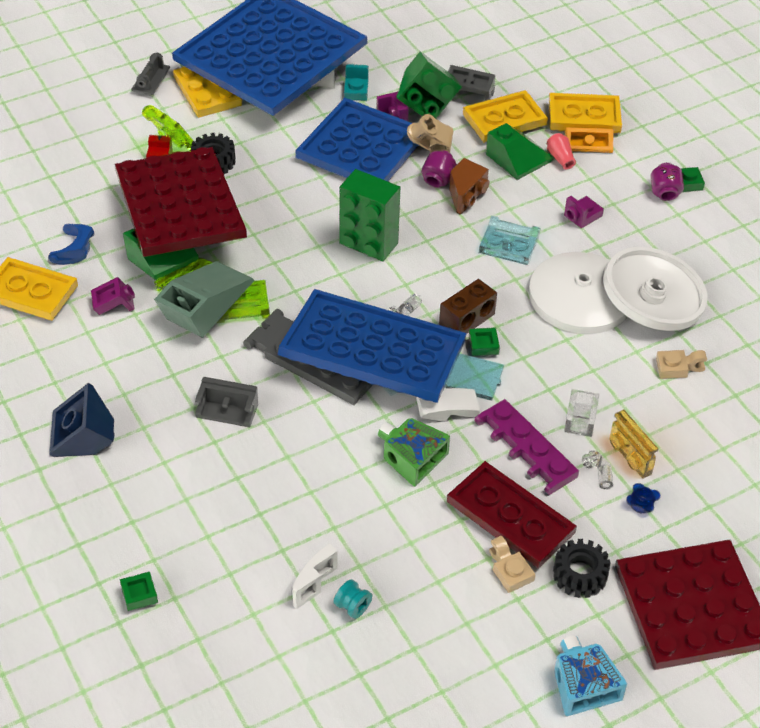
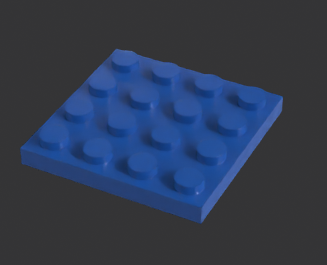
(358, 139)

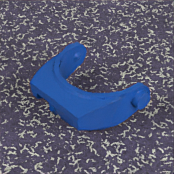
(77, 249)

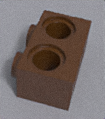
(468, 307)

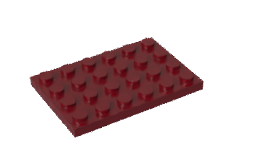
(179, 201)

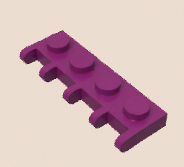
(530, 445)

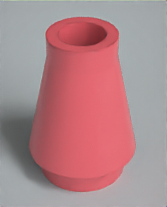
(560, 149)

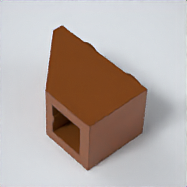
(467, 183)

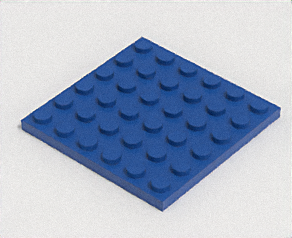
(269, 51)

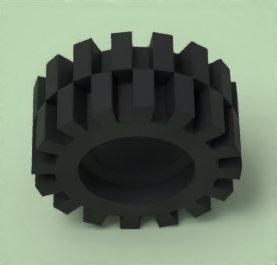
(223, 148)
(584, 554)

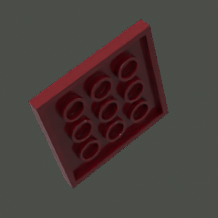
(691, 603)

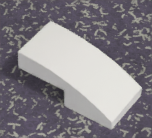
(452, 402)
(309, 579)

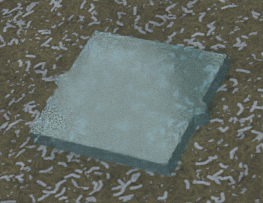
(476, 374)

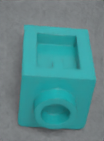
(356, 82)

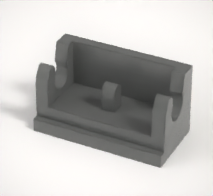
(474, 81)
(227, 401)

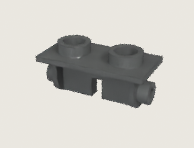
(151, 76)

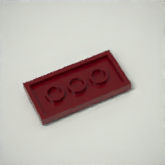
(511, 512)

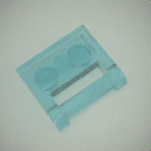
(506, 245)

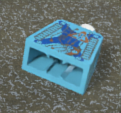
(586, 677)

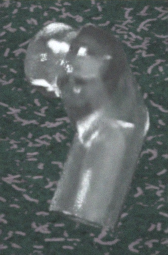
(408, 306)
(604, 468)

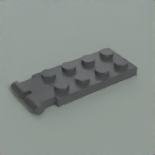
(270, 337)

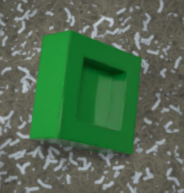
(692, 179)
(484, 341)
(138, 591)

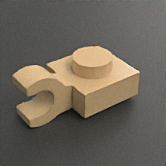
(676, 365)
(510, 569)

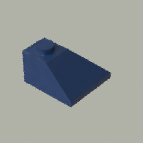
(81, 425)

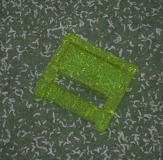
(168, 127)
(250, 304)

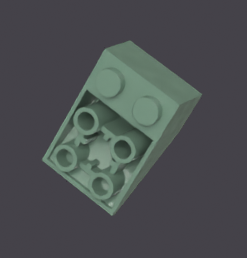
(202, 296)

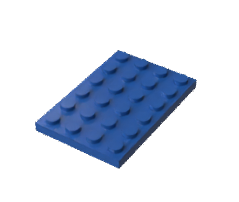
(373, 345)

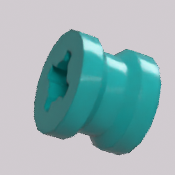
(353, 598)

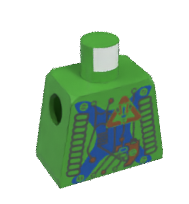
(414, 448)

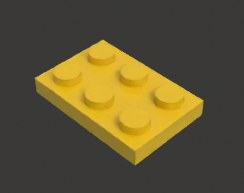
(203, 94)
(514, 109)
(584, 111)
(34, 288)

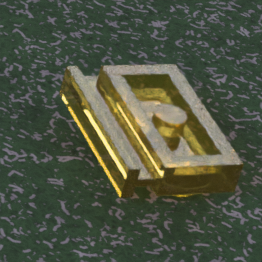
(633, 444)

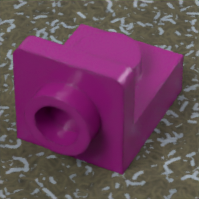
(391, 105)
(582, 211)
(111, 295)

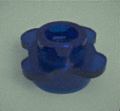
(640, 504)

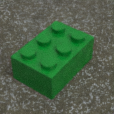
(369, 214)

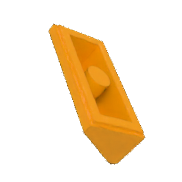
(590, 139)

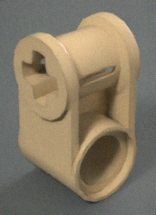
(434, 134)

